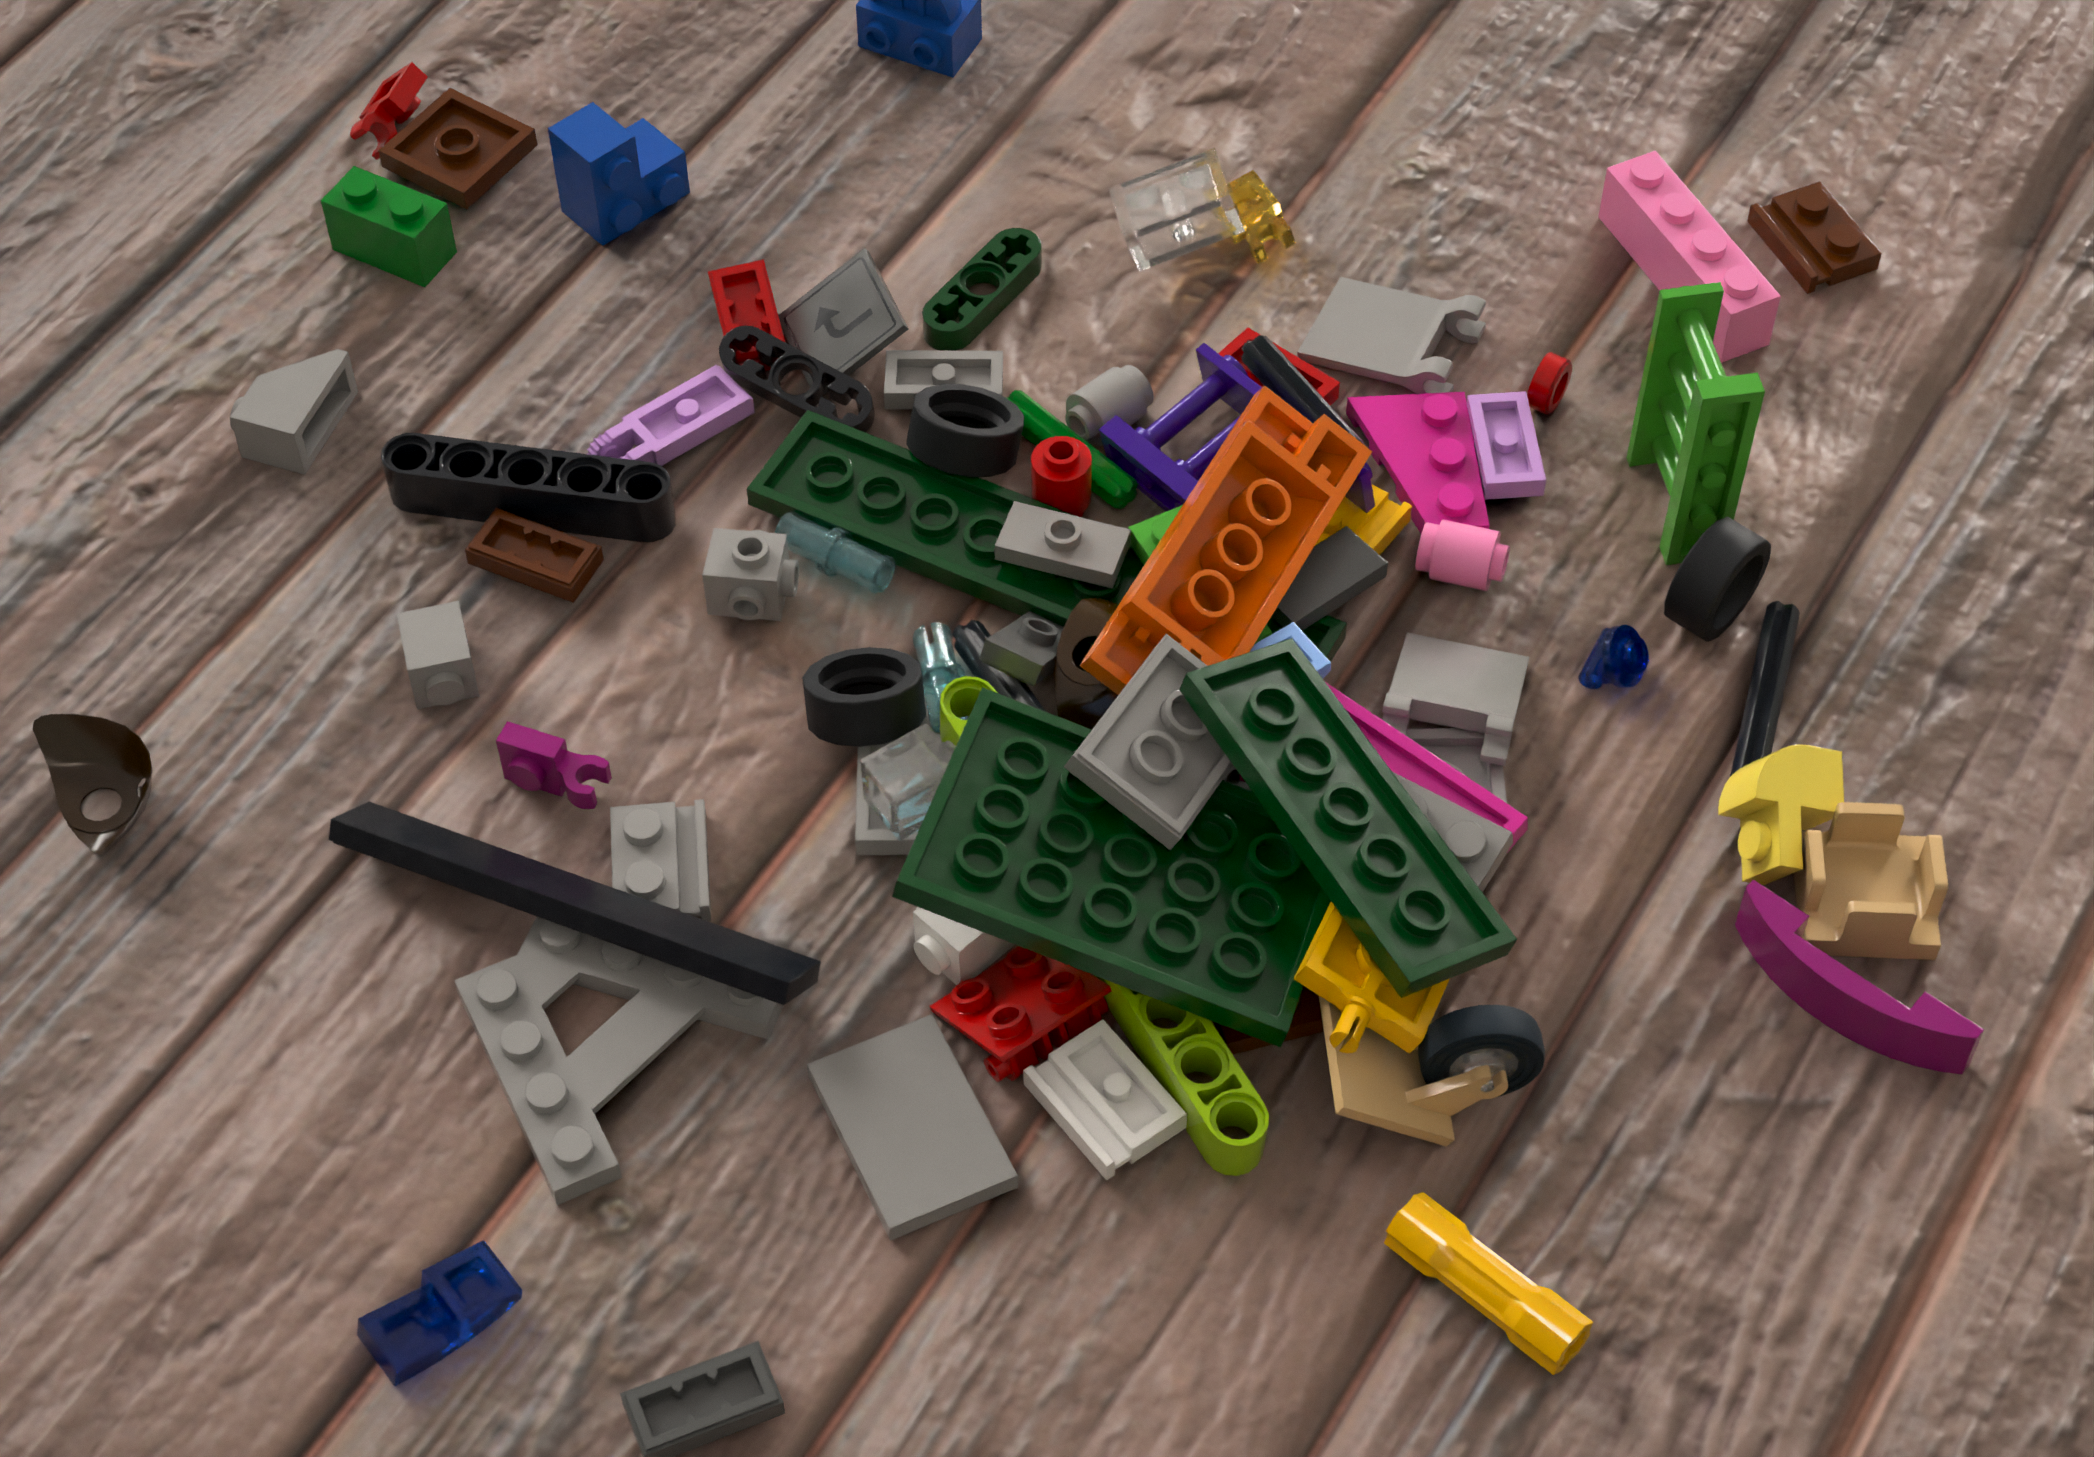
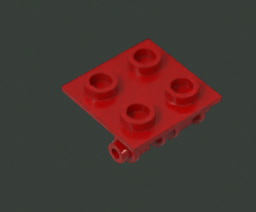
(1023, 1007)

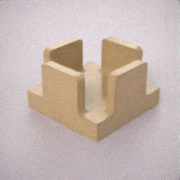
(1871, 886)

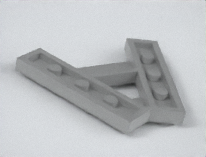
(560, 1093)

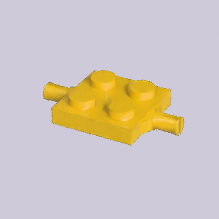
(1350, 979)

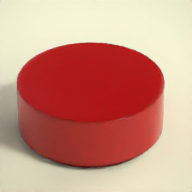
(1549, 383)

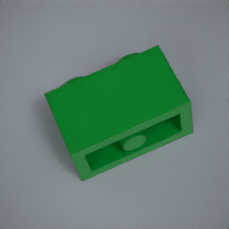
(389, 226)

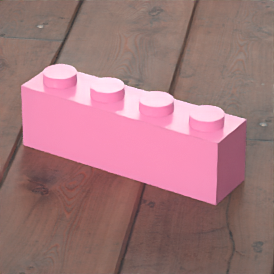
(1685, 246)

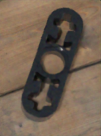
(753, 377)

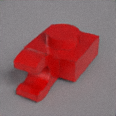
(391, 102)

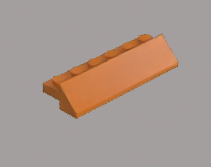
(1233, 541)

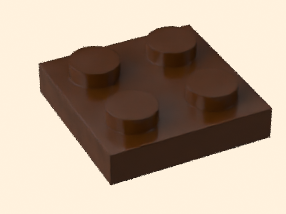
(458, 148)

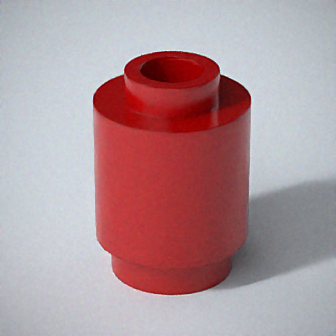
(1062, 474)

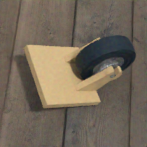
(1459, 1062)

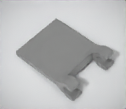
(1390, 334)
(1457, 689)

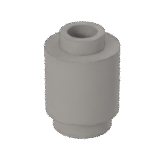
(1112, 393)

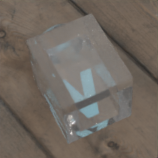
(904, 778)

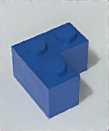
(612, 173)

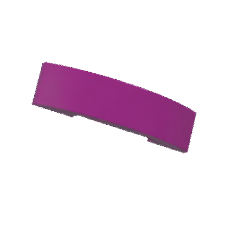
(1922, 1036)

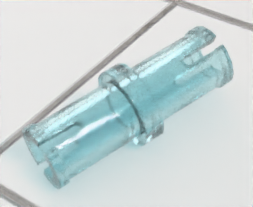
(836, 552)

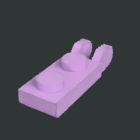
(677, 420)

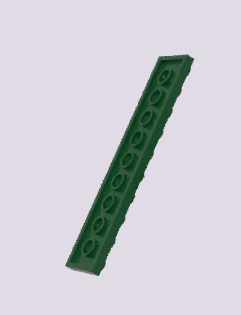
(933, 521)

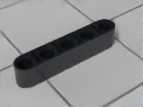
(542, 485)

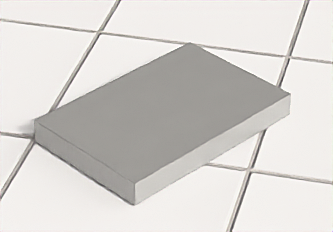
(1153, 750)
(912, 1127)

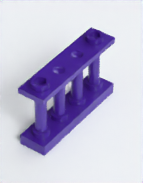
(1172, 482)

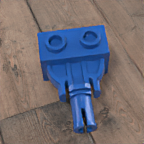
(921, 32)

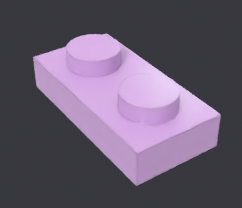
(1506, 445)

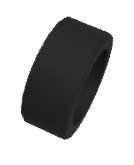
(965, 430)
(1717, 579)
(864, 696)

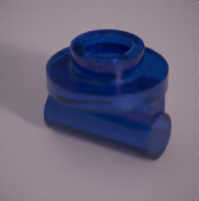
(1616, 658)

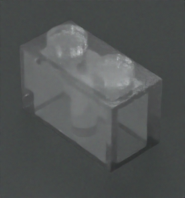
(1176, 209)

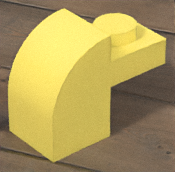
(1778, 801)

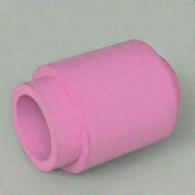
(1462, 554)

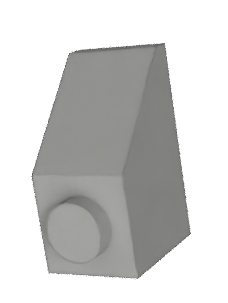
(294, 410)

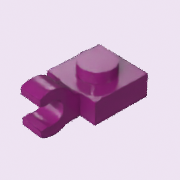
(543, 763)

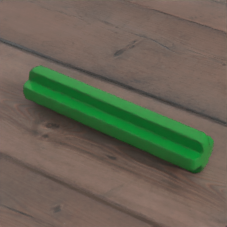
(1108, 479)

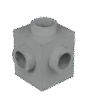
(749, 574)

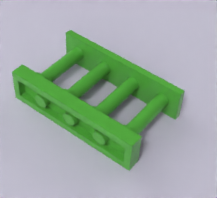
(1693, 417)

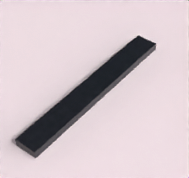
(576, 902)

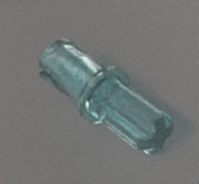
(937, 667)

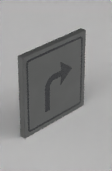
(844, 317)

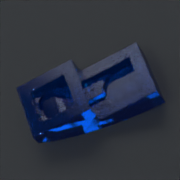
(447, 1311)

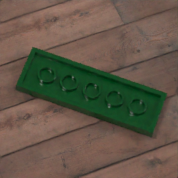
(1347, 817)

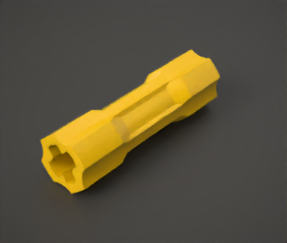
(1528, 1313)

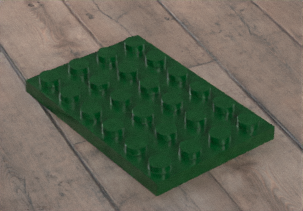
(1069, 876)

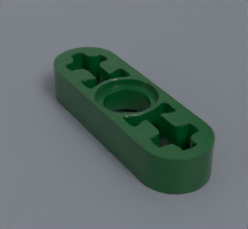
(975, 310)

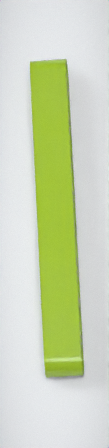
(1172, 1051)

